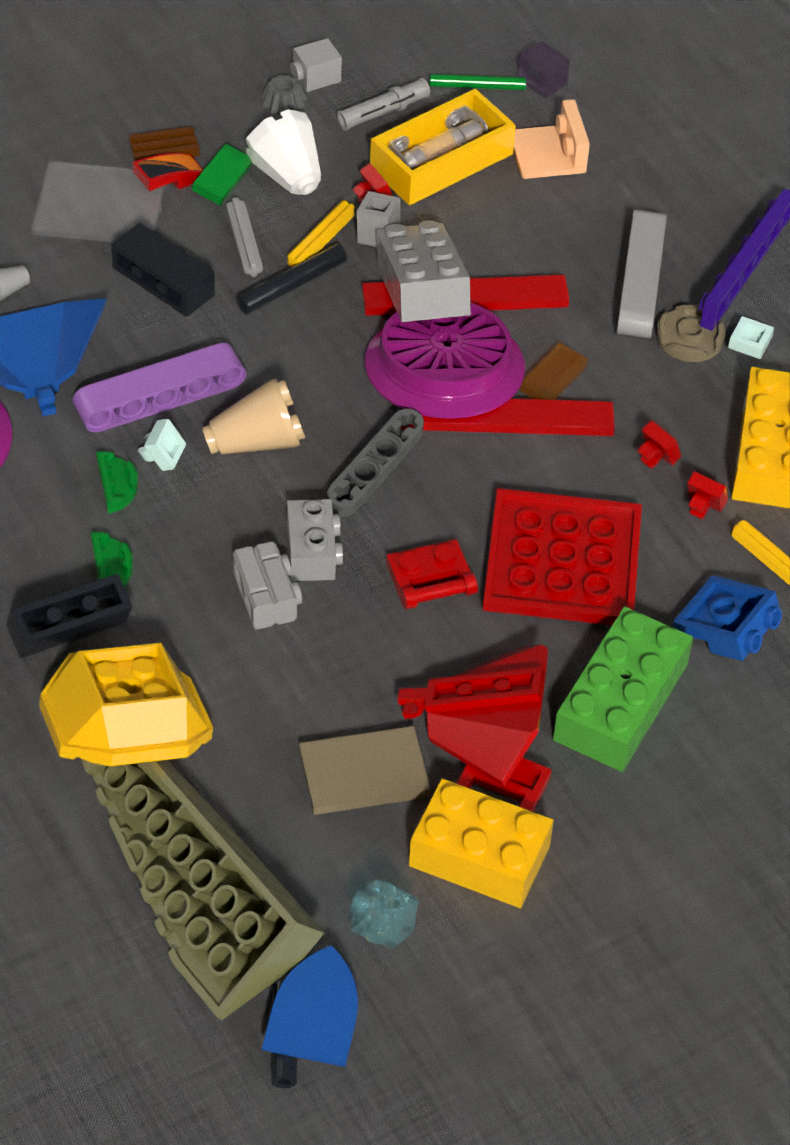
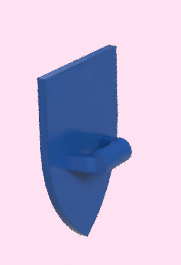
(315, 1011)

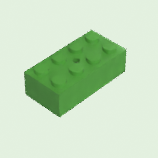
(622, 689)

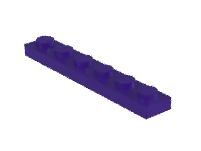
(743, 264)

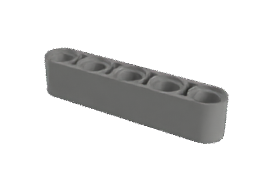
(642, 274)

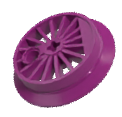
(446, 365)

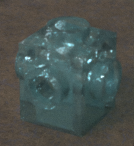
(383, 914)

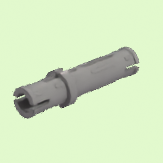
(395, 99)

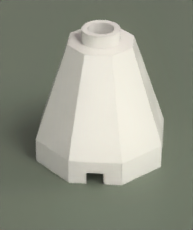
(286, 151)

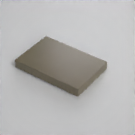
(364, 770)

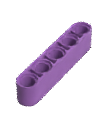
(159, 387)

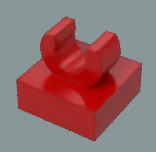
(372, 182)
(658, 445)
(705, 494)

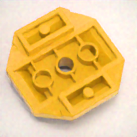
(124, 707)

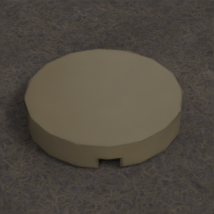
(684, 338)

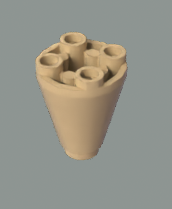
(256, 423)

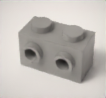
(312, 540)

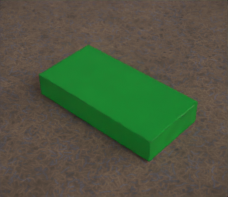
(222, 174)

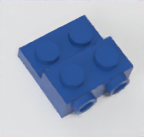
(730, 617)

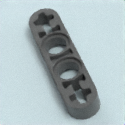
(372, 460)

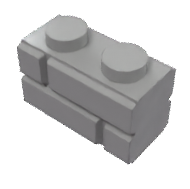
(266, 585)

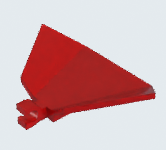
(486, 711)

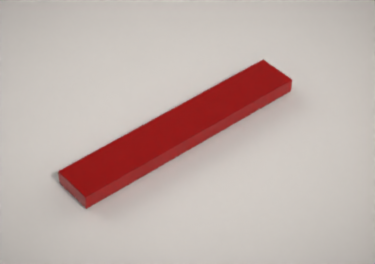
(489, 293)
(534, 417)

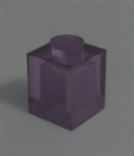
(544, 69)

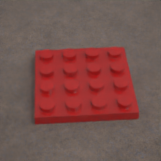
(562, 557)

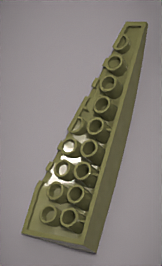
(212, 897)

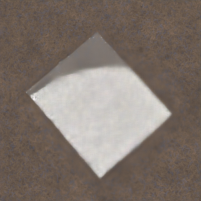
(94, 202)

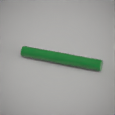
(478, 82)

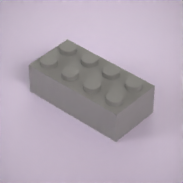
(422, 271)

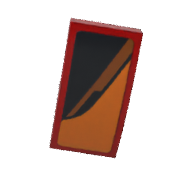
(167, 168)

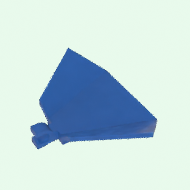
(45, 347)

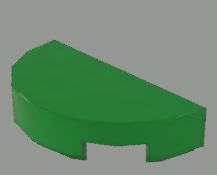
(118, 480)
(111, 557)

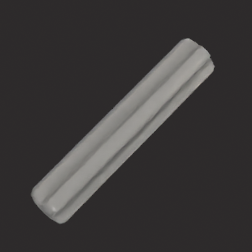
(244, 237)

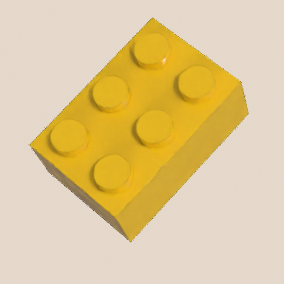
(480, 843)

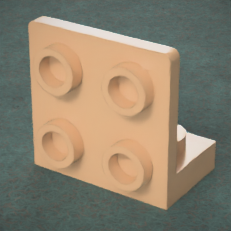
(553, 149)

